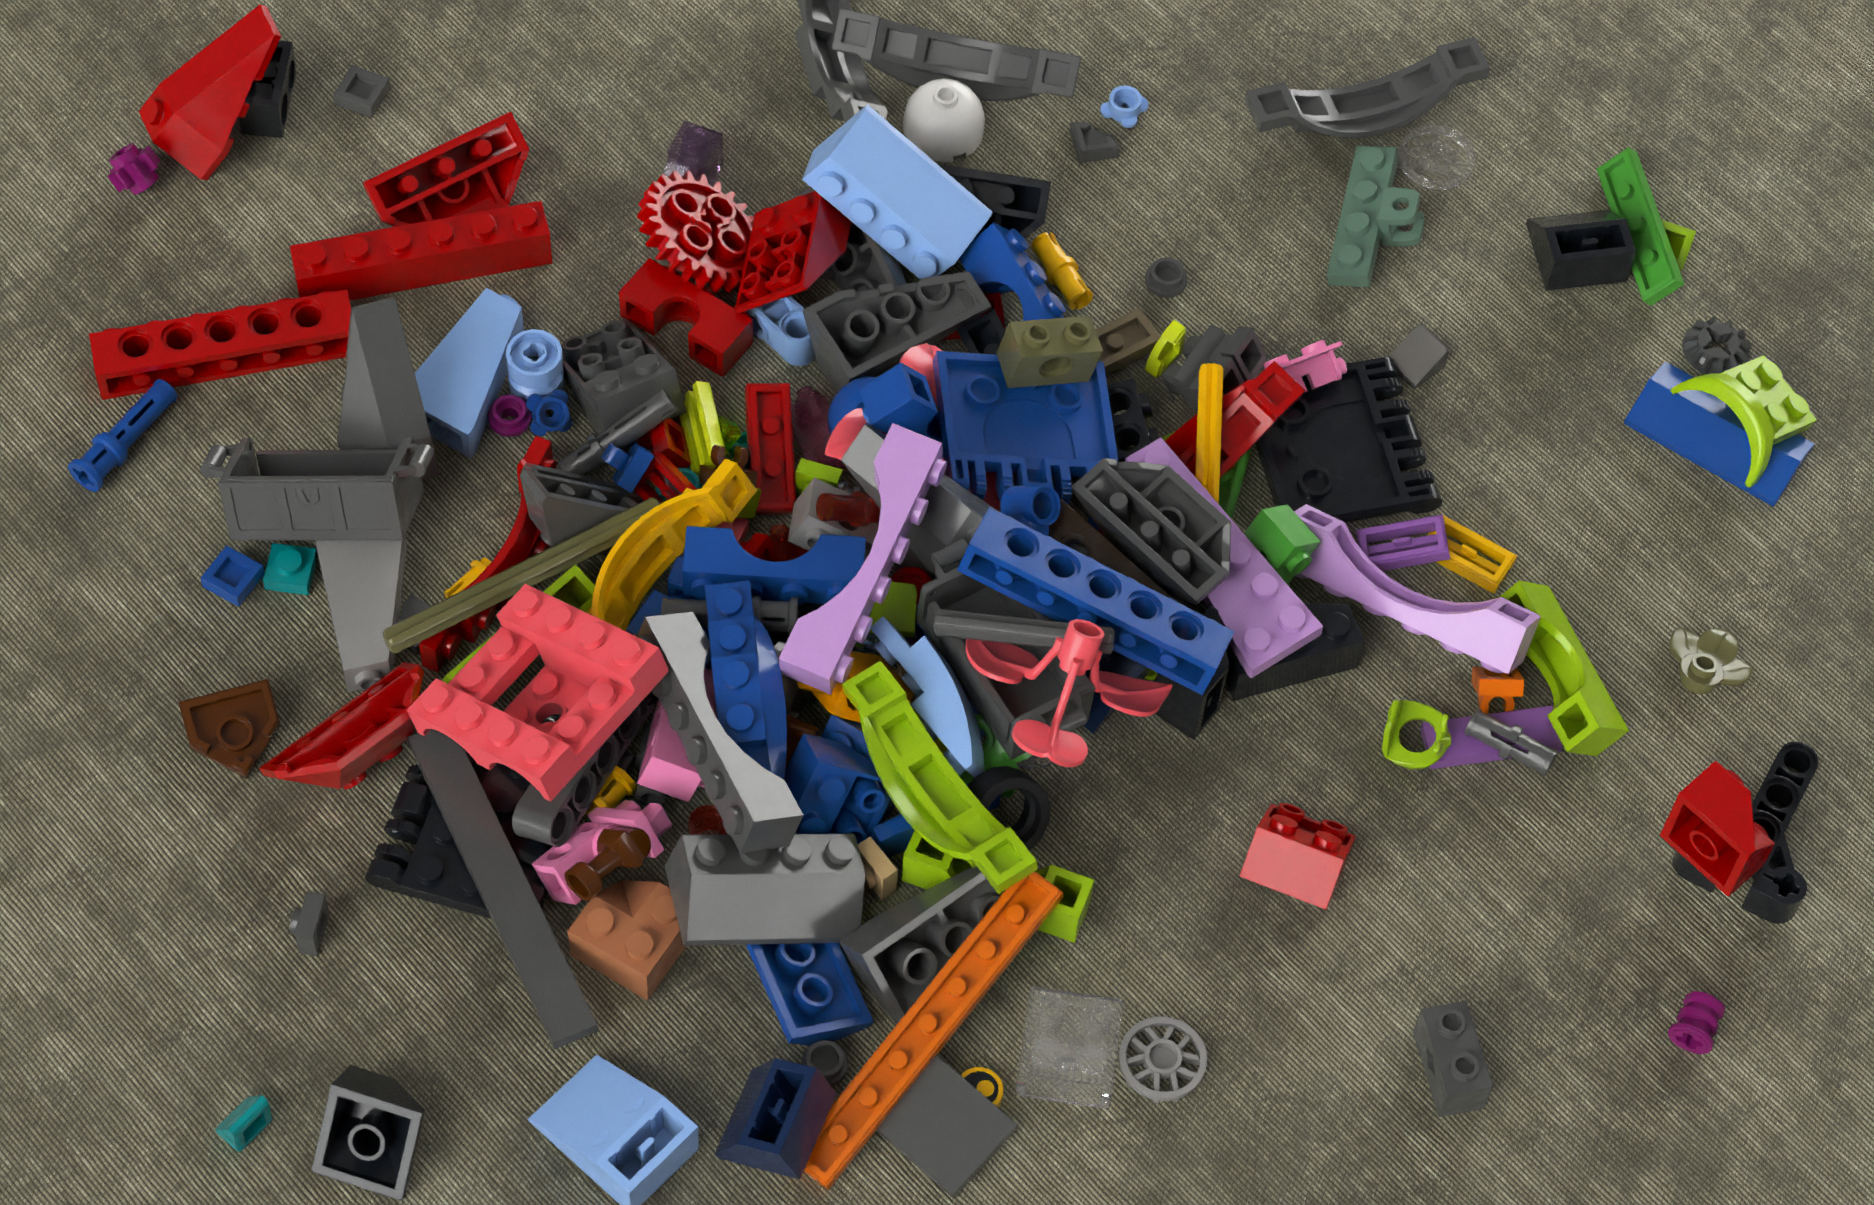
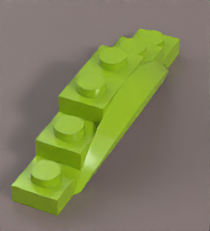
(928, 787)

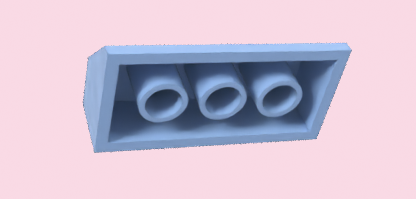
(896, 194)

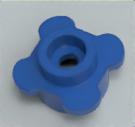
(560, 418)

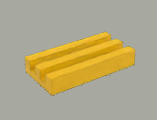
(1469, 564)

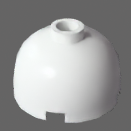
(944, 119)

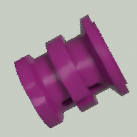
(1697, 1022)

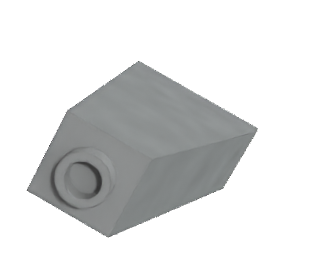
(364, 599)

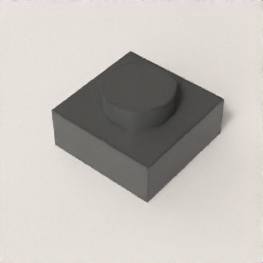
(362, 91)
(310, 923)

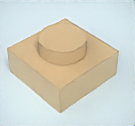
(879, 870)

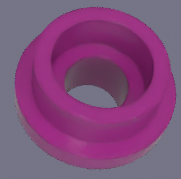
(509, 406)

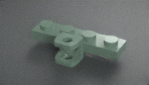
(1372, 215)

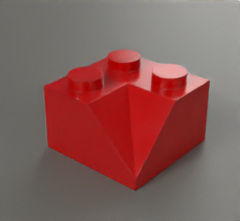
(1716, 829)

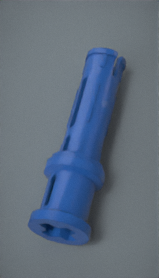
(111, 447)

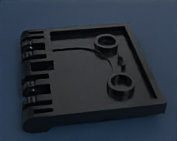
(1349, 450)
(436, 867)

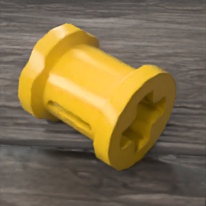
(619, 785)

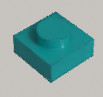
(290, 569)

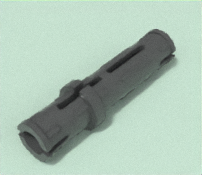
(621, 433)

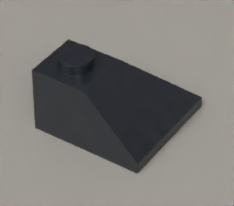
(369, 1133)

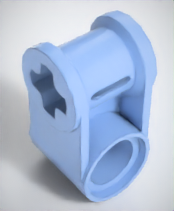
(784, 330)

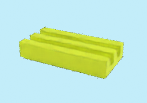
(701, 425)

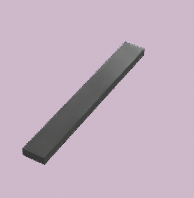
(504, 888)

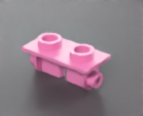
(1316, 363)

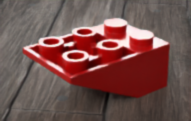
(790, 249)

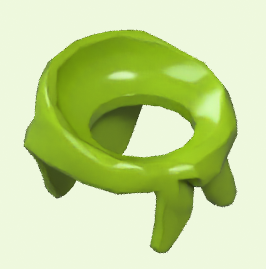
(1398, 715)

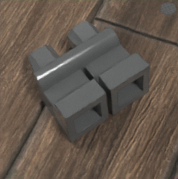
(1237, 353)

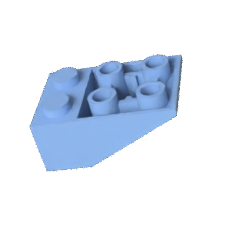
(617, 1131)

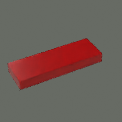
(771, 445)

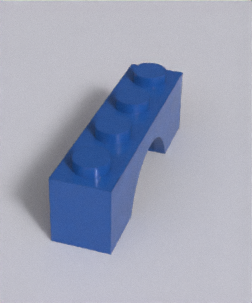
(1003, 266)
(902, 399)
(815, 577)

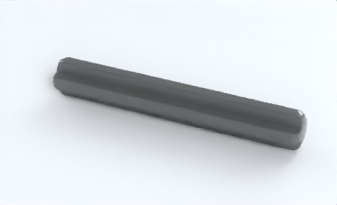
(1007, 629)

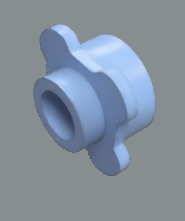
(1124, 97)

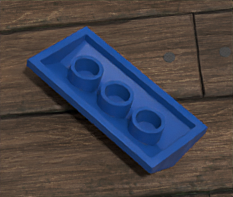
(1711, 434)
(811, 991)

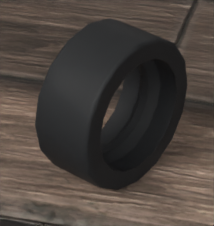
(1036, 809)

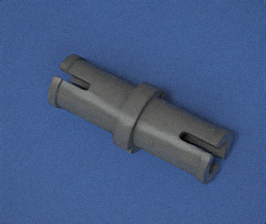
(1539, 756)

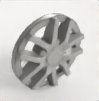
(1162, 1059)

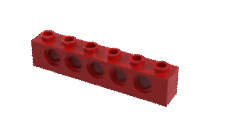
(207, 357)

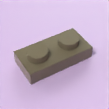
(1126, 340)

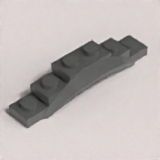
(924, 55)
(831, 73)
(1371, 105)

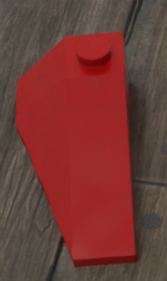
(201, 100)

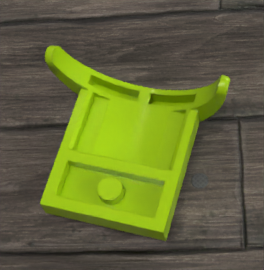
(1761, 402)

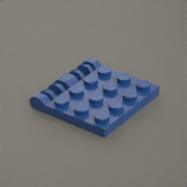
(1019, 429)

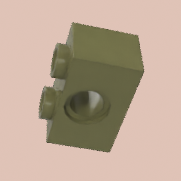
(1049, 351)

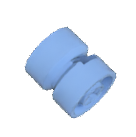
(534, 364)

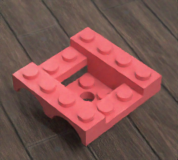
(589, 678)

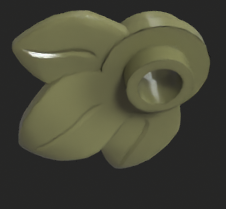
(1708, 659)

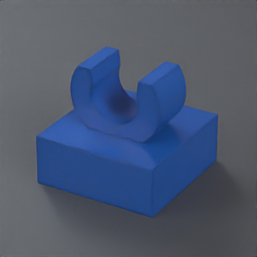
(629, 465)

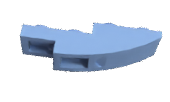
(940, 695)

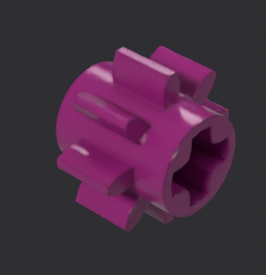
(133, 168)

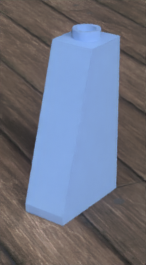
(468, 371)

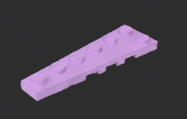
(1254, 598)

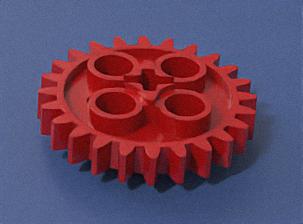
(697, 229)

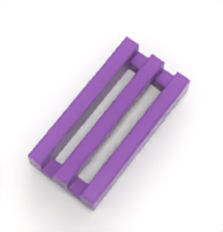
(1405, 551)

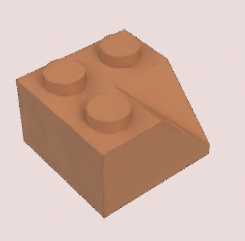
(629, 935)

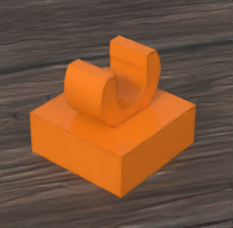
(1492, 685)

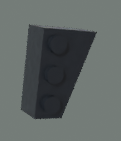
(1330, 653)

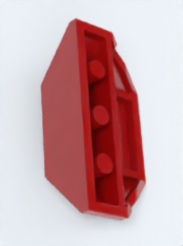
(454, 178)
(354, 736)

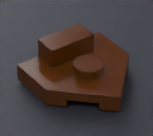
(232, 725)

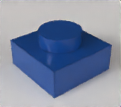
(232, 576)

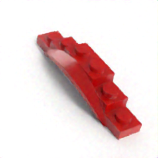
(1246, 418)
(520, 545)

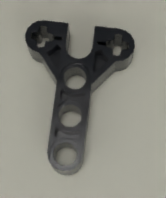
(1778, 872)

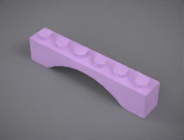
(1486, 630)
(824, 638)

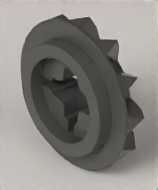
(1715, 360)

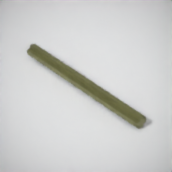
(510, 581)

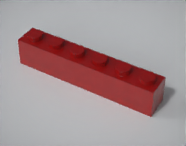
(425, 253)

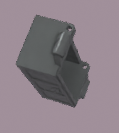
(319, 491)
(997, 701)

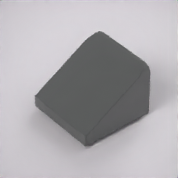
(1419, 356)

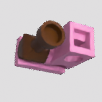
(598, 847)

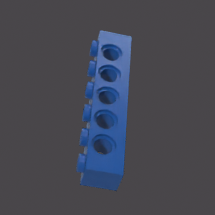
(1075, 586)

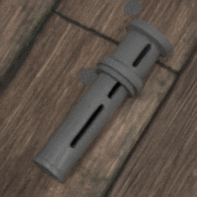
(774, 615)

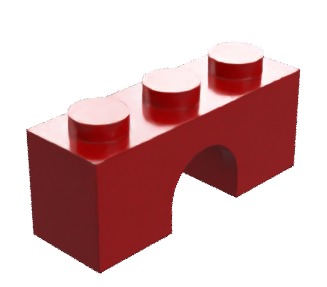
(661, 297)

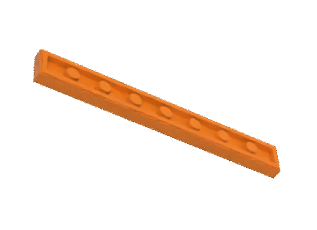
(930, 1024)

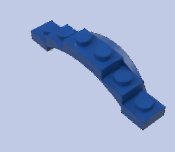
(746, 676)

